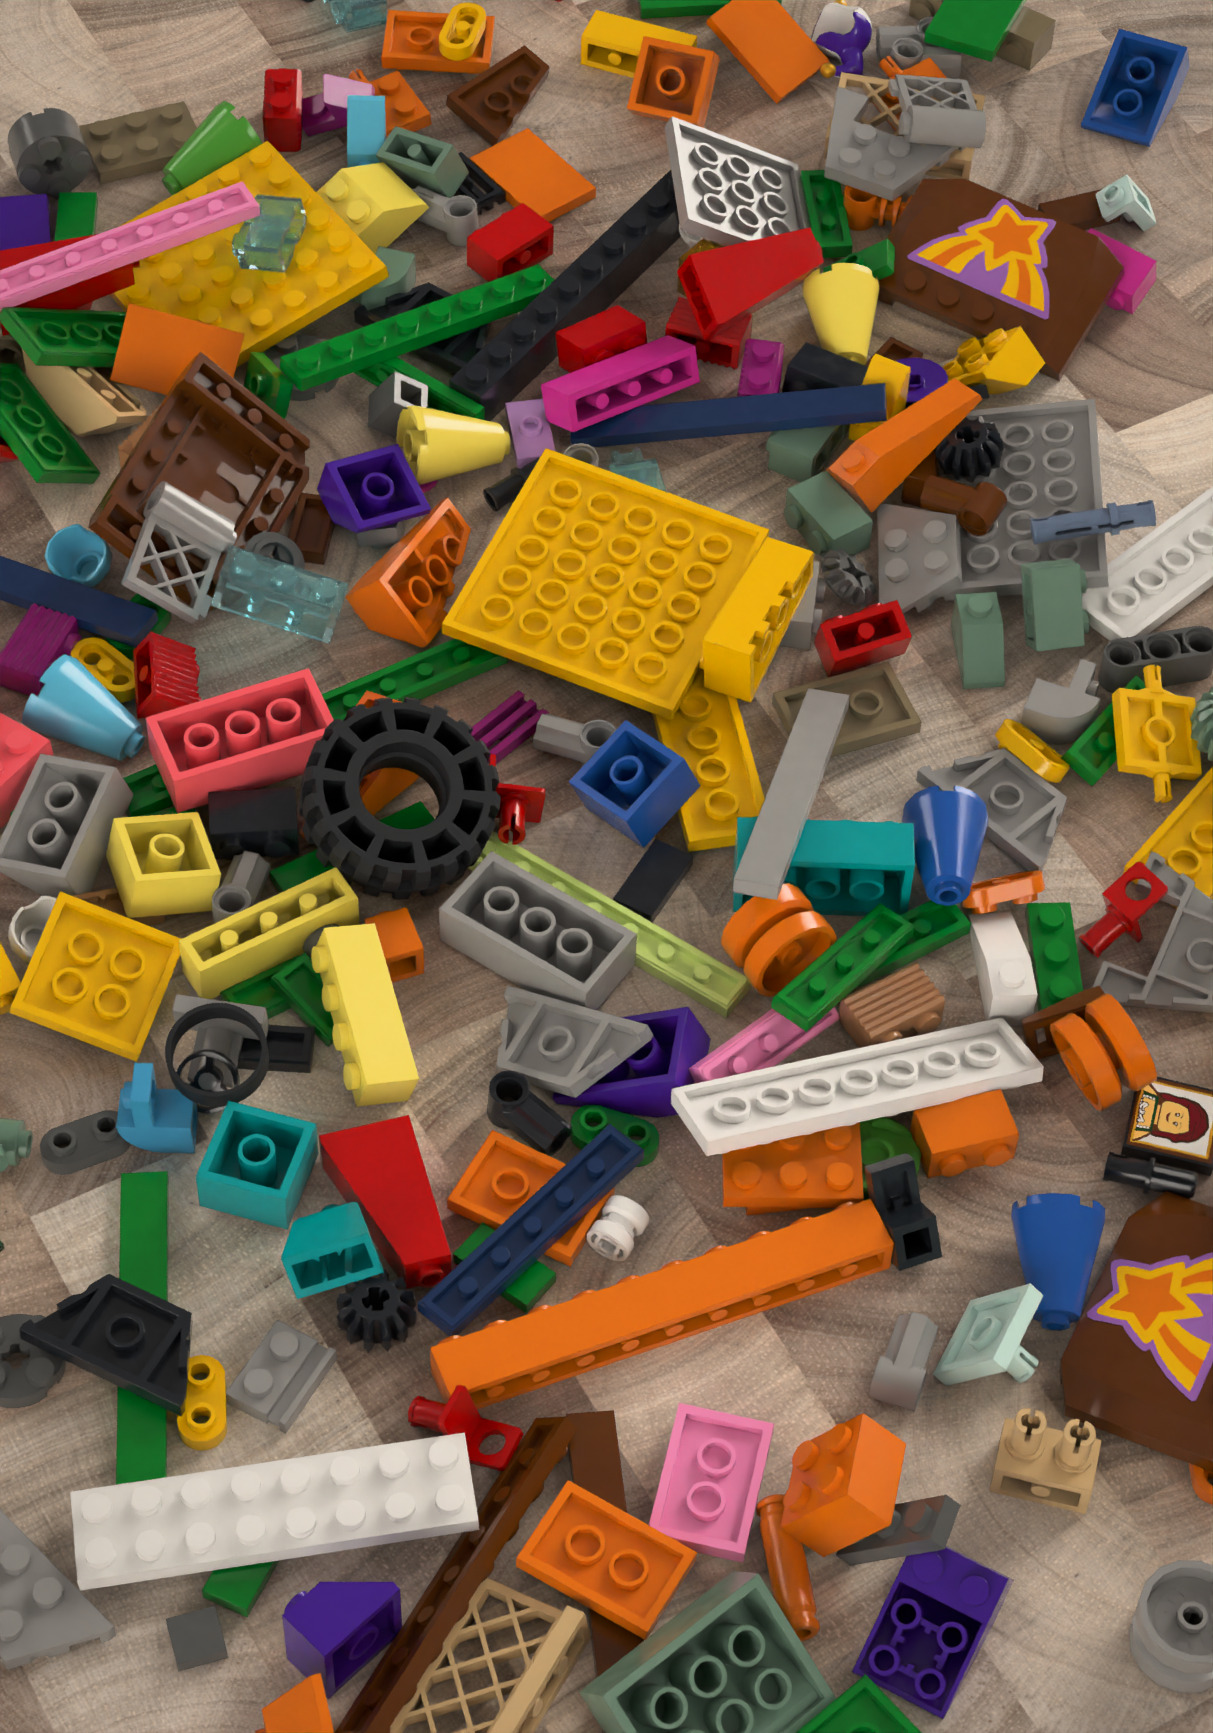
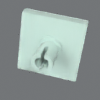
(991, 1337)

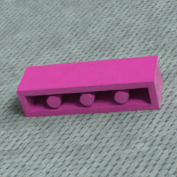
(620, 383)

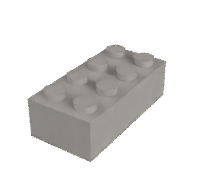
(536, 934)

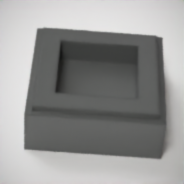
(196, 1638)

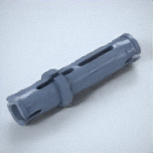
(1091, 522)

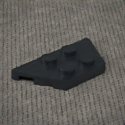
(448, 353)
(121, 1338)

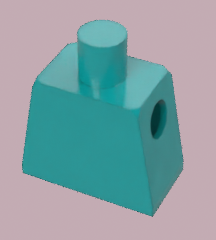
(329, 1250)

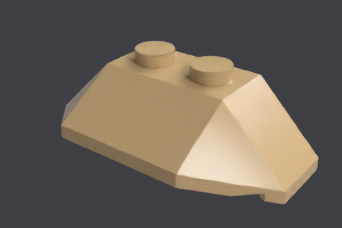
(86, 398)

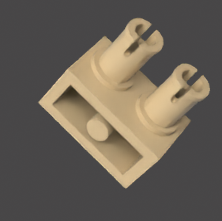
(1046, 1462)

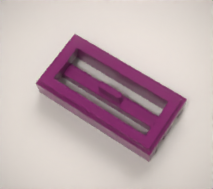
(501, 721)

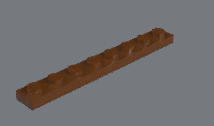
(458, 1578)

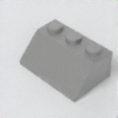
(63, 825)

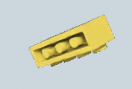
(265, 933)
(364, 1015)

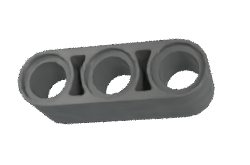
(1181, 653)

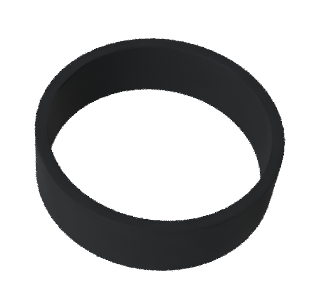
(208, 1012)

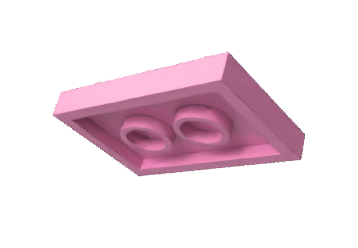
(712, 1481)

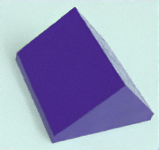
(24, 221)

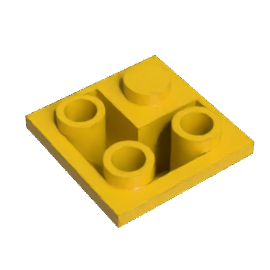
(999, 361)

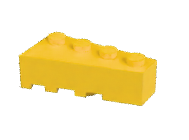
(755, 619)

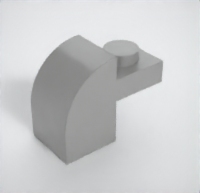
(1063, 713)

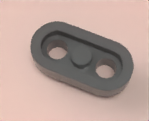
(87, 1143)

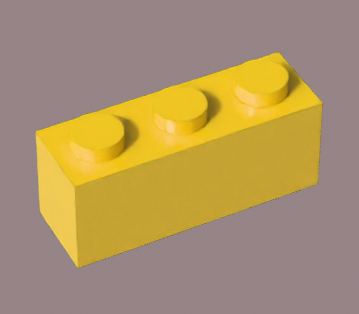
(616, 41)

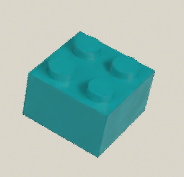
(257, 1164)

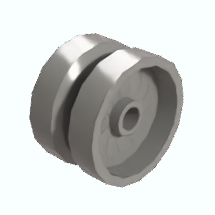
(1175, 1627)

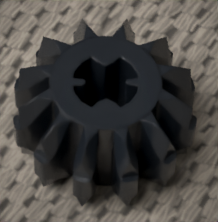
(970, 449)
(362, 1322)

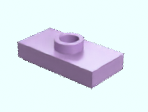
(528, 430)

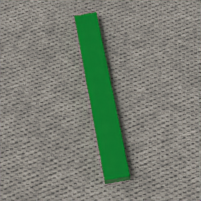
(143, 1263)

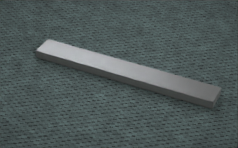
(791, 795)

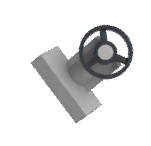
(216, 1047)

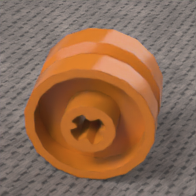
(776, 939)
(1103, 1052)

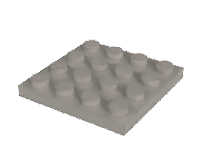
(732, 188)

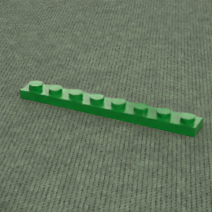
(414, 328)

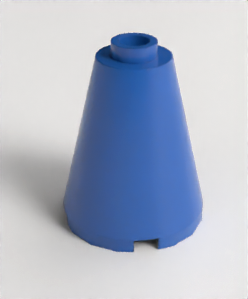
(947, 840)
(1057, 1252)

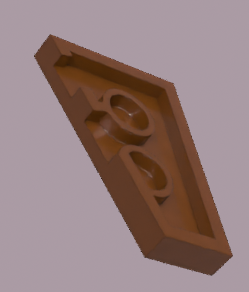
(499, 94)

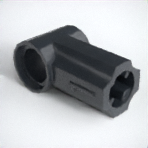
(527, 1115)

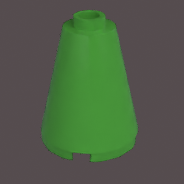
(210, 147)

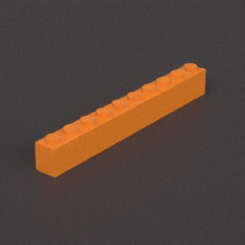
(663, 1305)

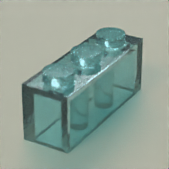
(279, 594)

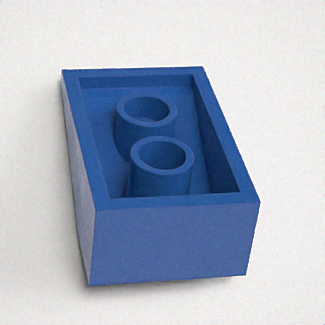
(1136, 87)

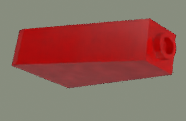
(746, 276)
(73, 295)
(387, 1177)

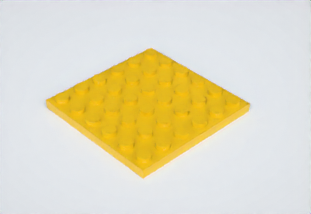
(205, 278)
(604, 583)

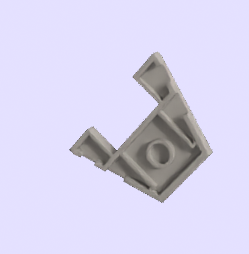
(873, 158)
(1184, 963)

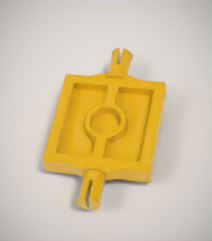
(1155, 734)

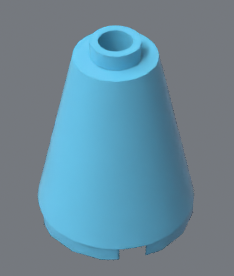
(82, 712)

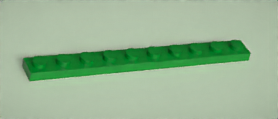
(411, 678)

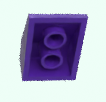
(645, 1079)

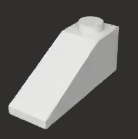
(1002, 967)

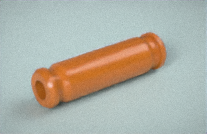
(787, 1569)

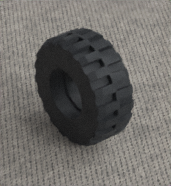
(408, 739)

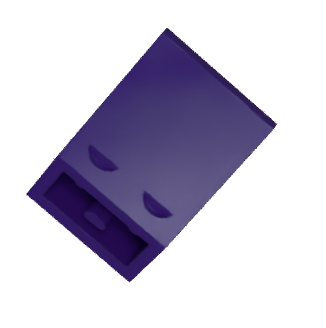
(932, 1627)

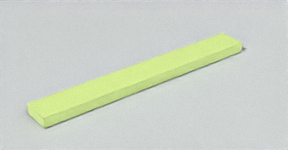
(656, 949)

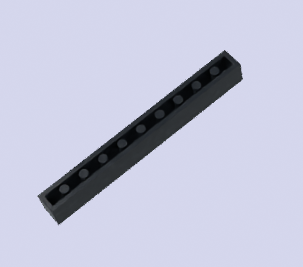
(576, 294)

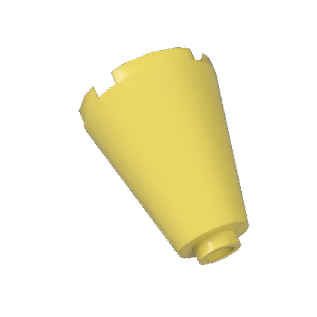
(843, 308)
(448, 443)

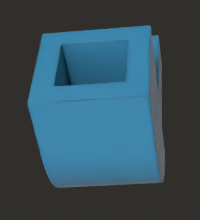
(156, 1117)

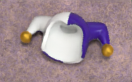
(843, 35)

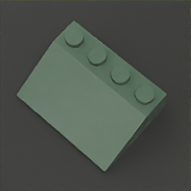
(714, 1669)

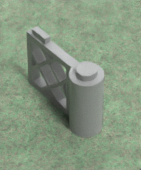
(938, 121)
(187, 528)

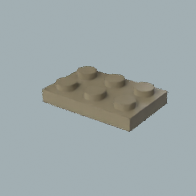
(137, 141)
(875, 713)

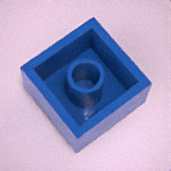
(634, 783)

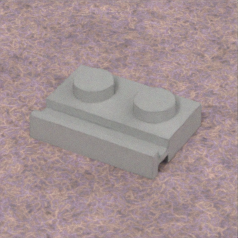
(281, 1376)

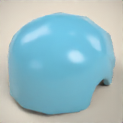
(78, 555)

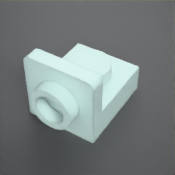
(1126, 199)

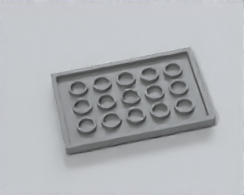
(1044, 471)

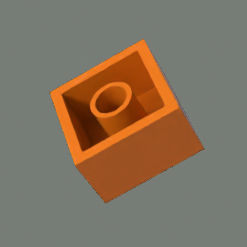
(673, 81)
(843, 1485)

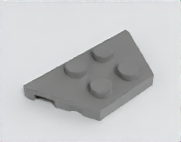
(917, 556)
(1018, 801)
(564, 1043)
(39, 1604)

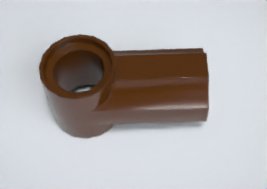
(974, 507)

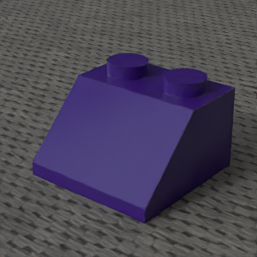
(371, 490)
(340, 1628)

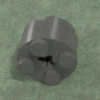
(49, 152)

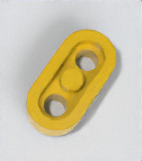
(462, 31)
(112, 667)
(1031, 751)
(204, 1399)

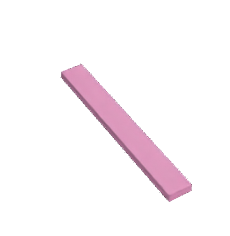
(126, 244)

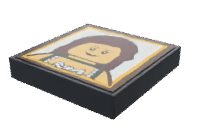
(1172, 1125)

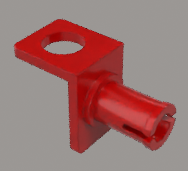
(517, 806)
(1121, 911)
(462, 1416)

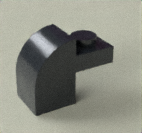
(910, 1224)

